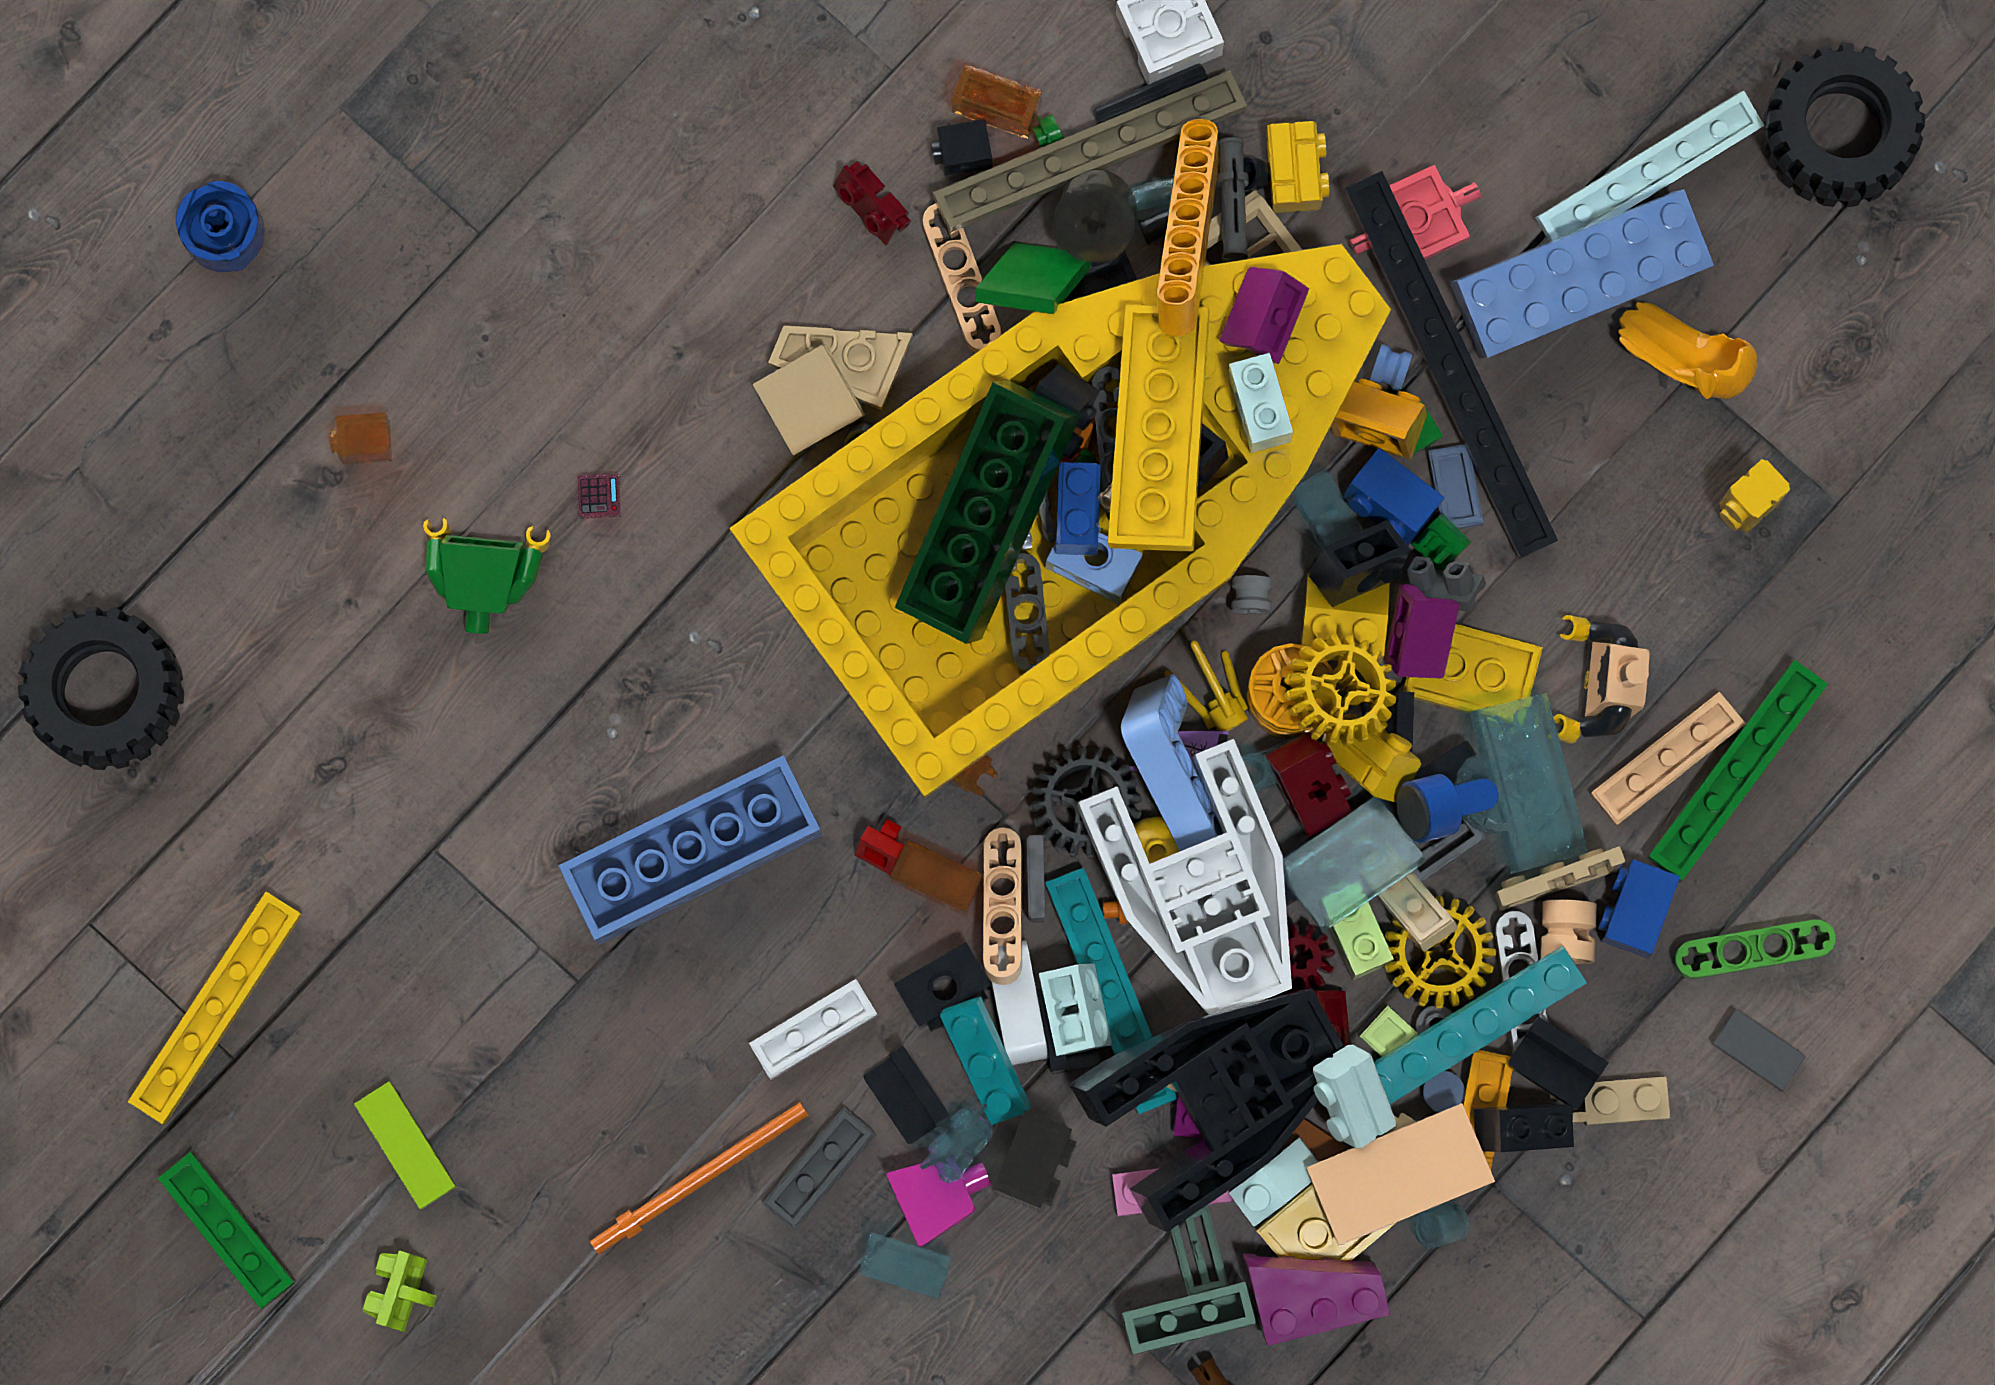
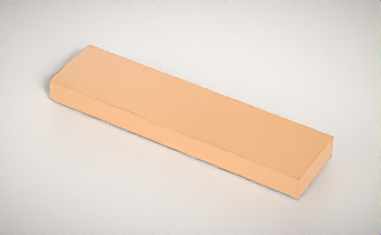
(1667, 759)

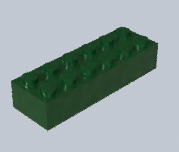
(987, 511)

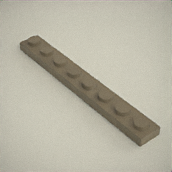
(1086, 151)

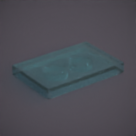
(1350, 863)

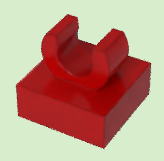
(881, 847)

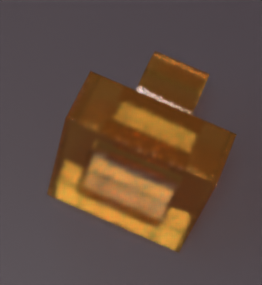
(968, 778)

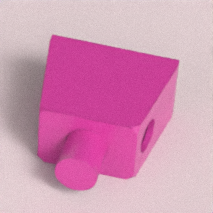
(932, 1204)

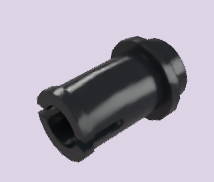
(1154, 226)

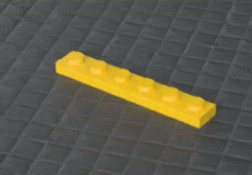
(215, 1008)

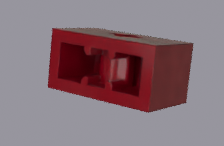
(1309, 783)

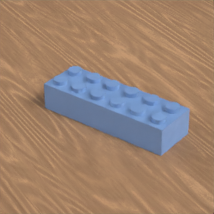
(1581, 274)
(690, 850)

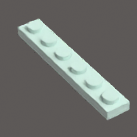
(1653, 168)

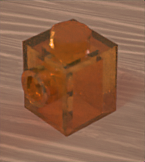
(362, 438)

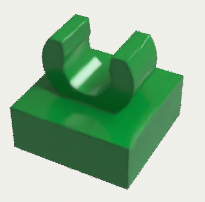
(1441, 542)

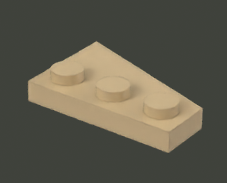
(864, 357)
(1559, 877)

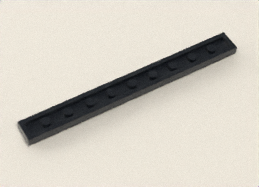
(1450, 365)

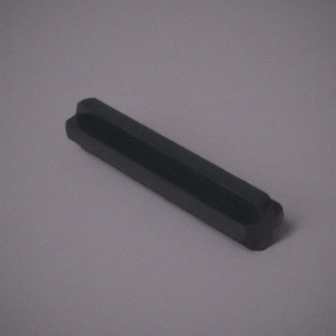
(1150, 93)

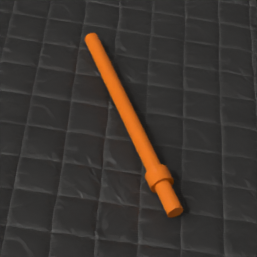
(630, 1223)

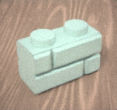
(1353, 1097)

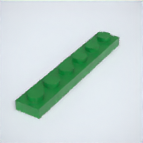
(1737, 770)

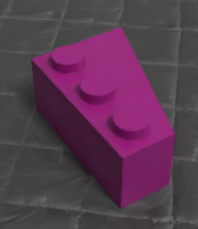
(1312, 1295)

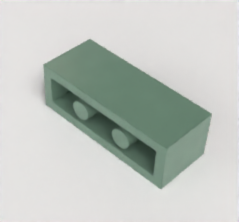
(1188, 1318)

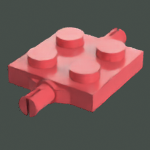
(1430, 212)

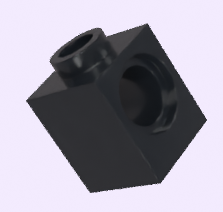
(963, 147)

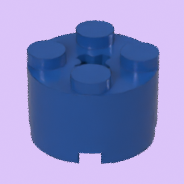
(230, 247)

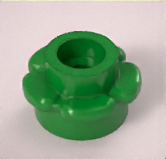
(1047, 131)

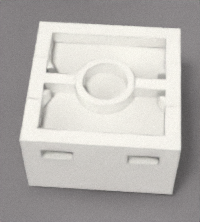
(1169, 34)

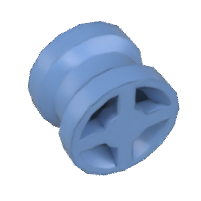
(1391, 367)

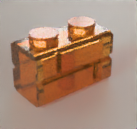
(997, 101)
(936, 878)

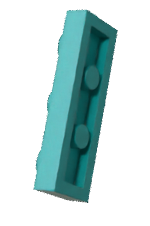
(985, 1060)

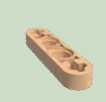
(958, 279)
(1006, 905)

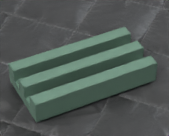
(1215, 1252)

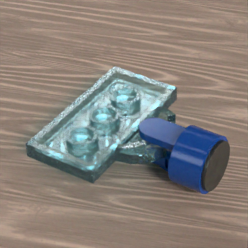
(1508, 788)

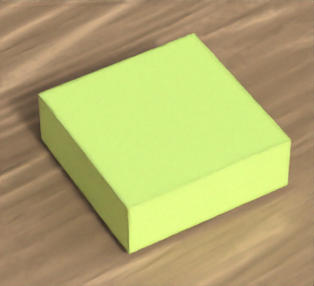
(1387, 1032)

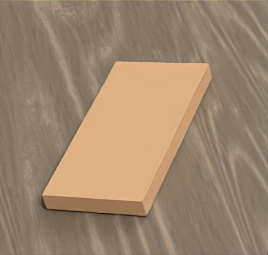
(1400, 1174)

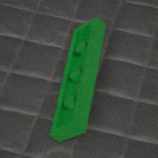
(226, 1230)

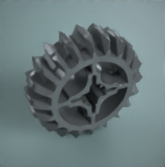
(1067, 796)

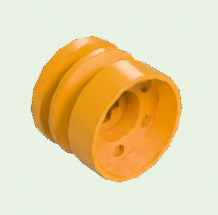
(1266, 693)

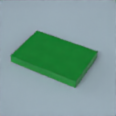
(1031, 278)

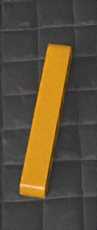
(1188, 227)

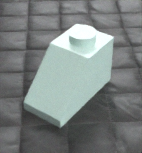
(1275, 1182)

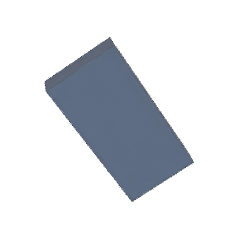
(1455, 480)

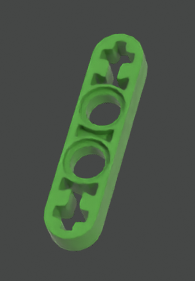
(1754, 952)

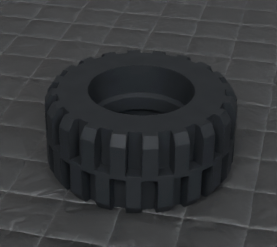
(1861, 77)
(63, 650)

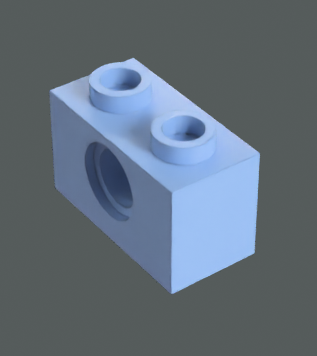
(1105, 580)

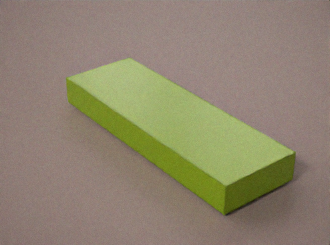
(405, 1145)

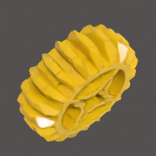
(1349, 658)
(1454, 964)

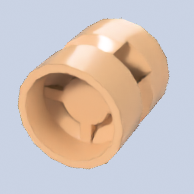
(1569, 926)

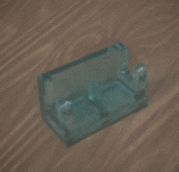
(1325, 509)
(905, 1265)

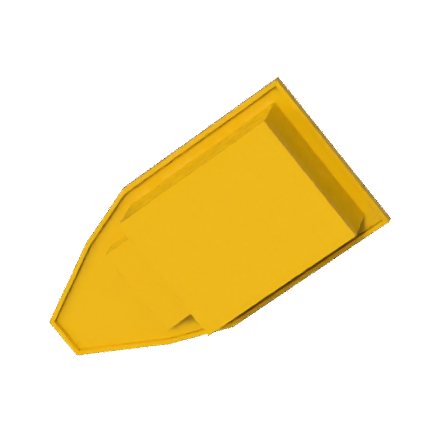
(853, 525)

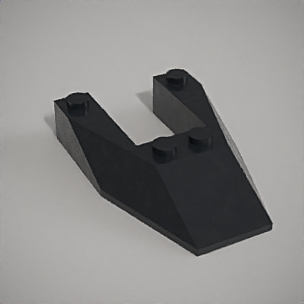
(1242, 1082)

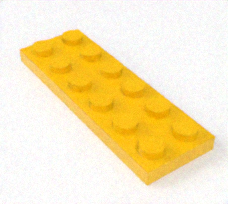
(1158, 433)

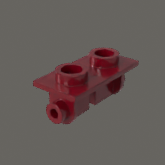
(858, 189)

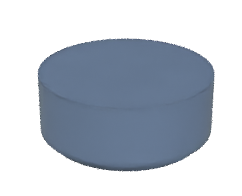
(1443, 1092)

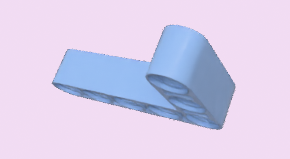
(1154, 743)

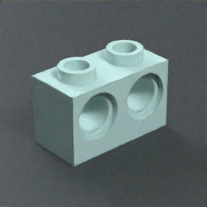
(1075, 1009)

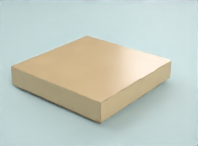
(808, 399)

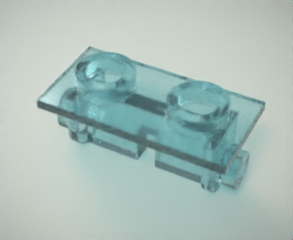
(966, 1131)

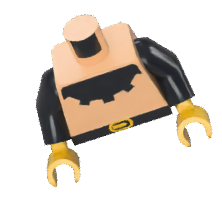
(1613, 680)

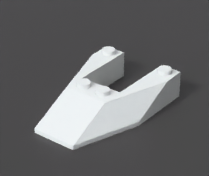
(1213, 907)

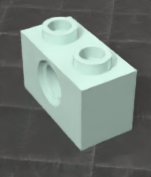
(1260, 403)

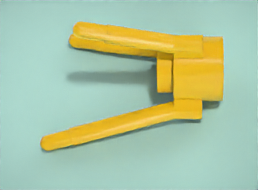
(1225, 711)

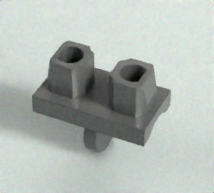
(1452, 583)

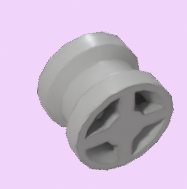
(1251, 595)

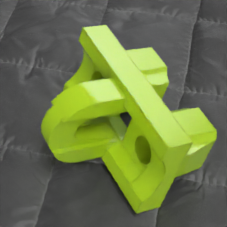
(402, 1290)

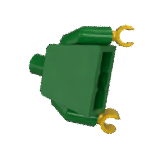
(481, 572)

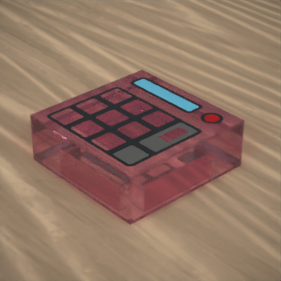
(599, 496)

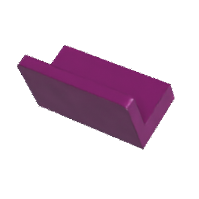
(1264, 312)
(1420, 634)

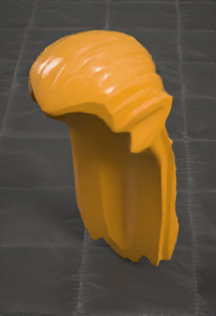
(1710, 364)

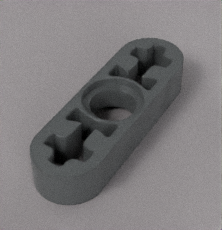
(1041, 642)

